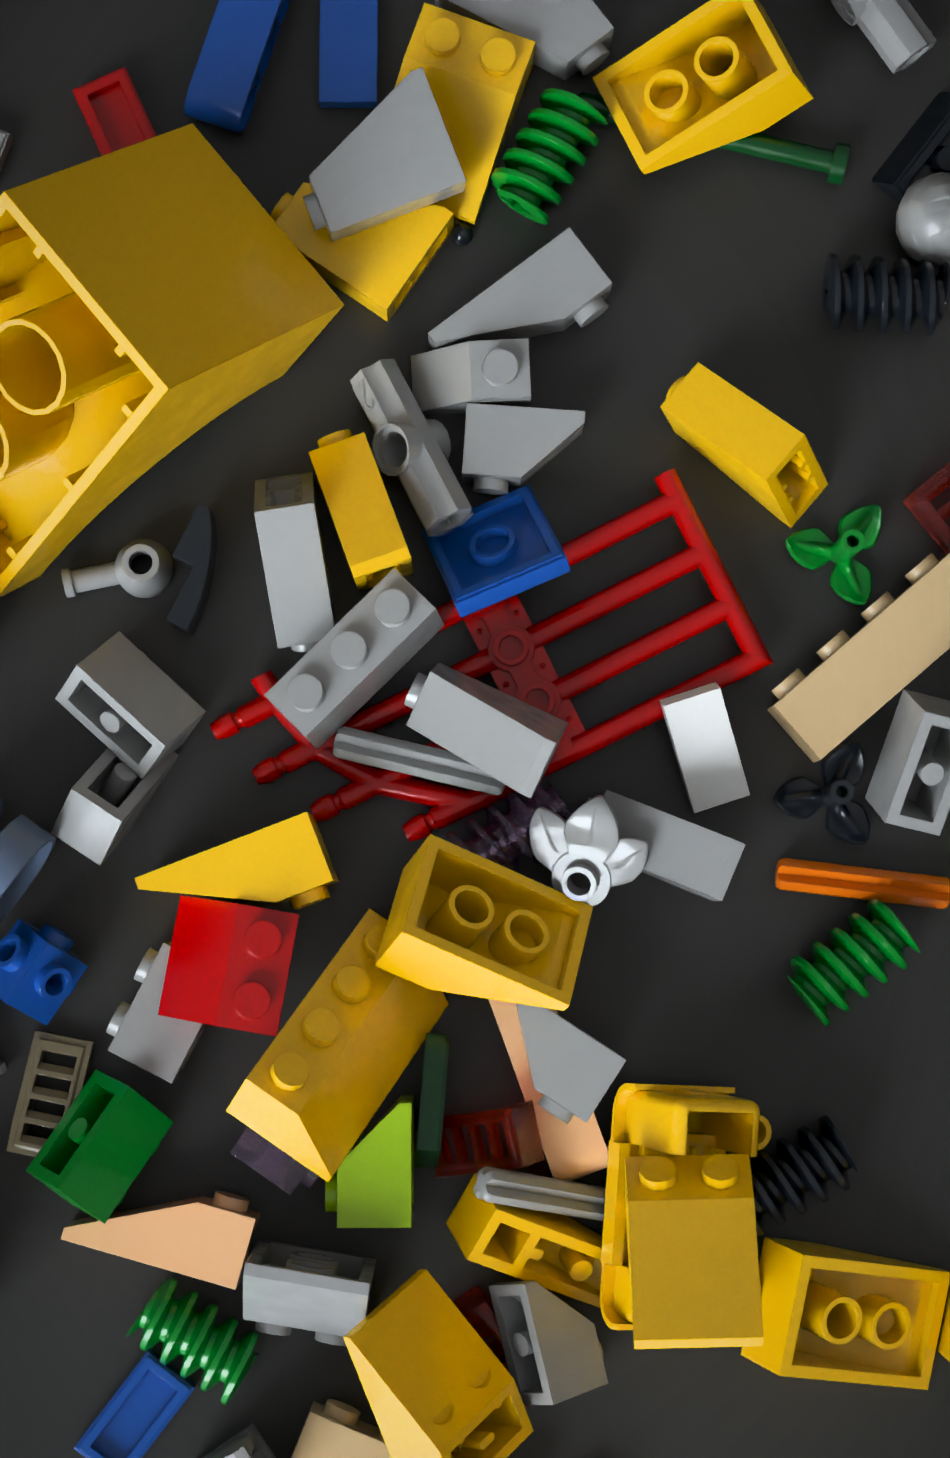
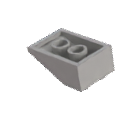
(306, 1290)

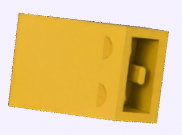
(435, 1378)

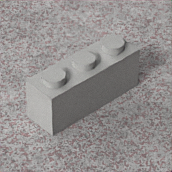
(355, 658)

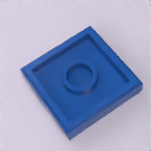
(498, 552)

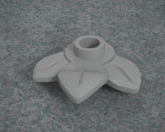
(586, 845)

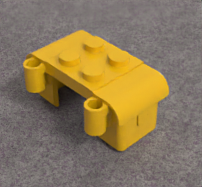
(664, 1123)

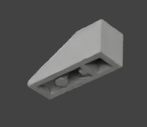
(534, 299)

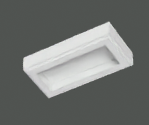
(705, 747)

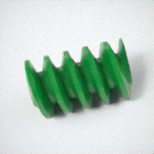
(544, 152)
(851, 960)
(196, 1338)

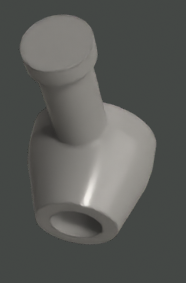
(120, 572)

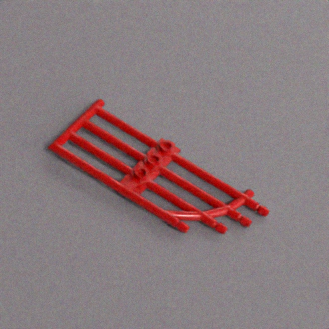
(521, 668)

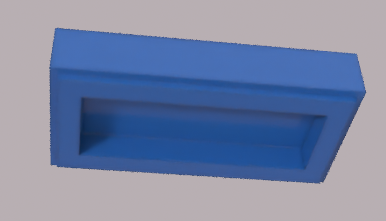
(348, 54)
(137, 1411)

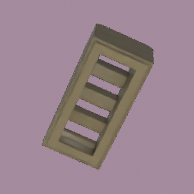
(24, 1115)

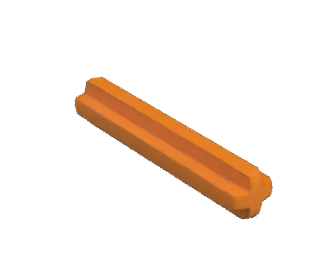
(862, 883)

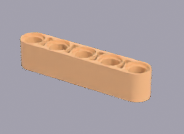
(569, 1148)

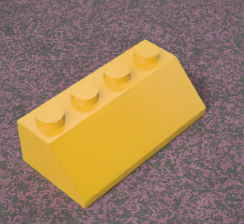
(337, 1055)

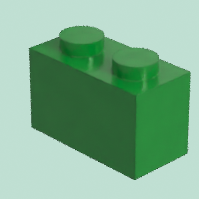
(100, 1146)

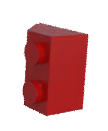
(229, 965)

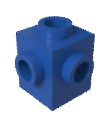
(38, 969)

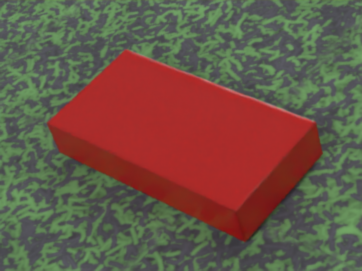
(114, 111)

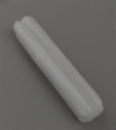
(412, 760)
(540, 1193)

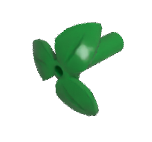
(856, 532)

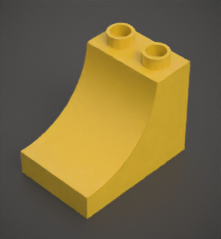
(129, 321)

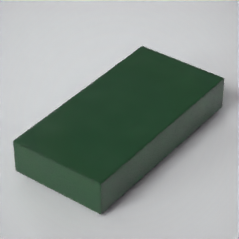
(431, 1101)

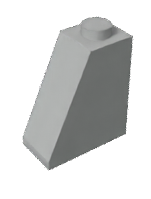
(566, 32)
(386, 164)
(294, 560)
(485, 727)
(678, 849)

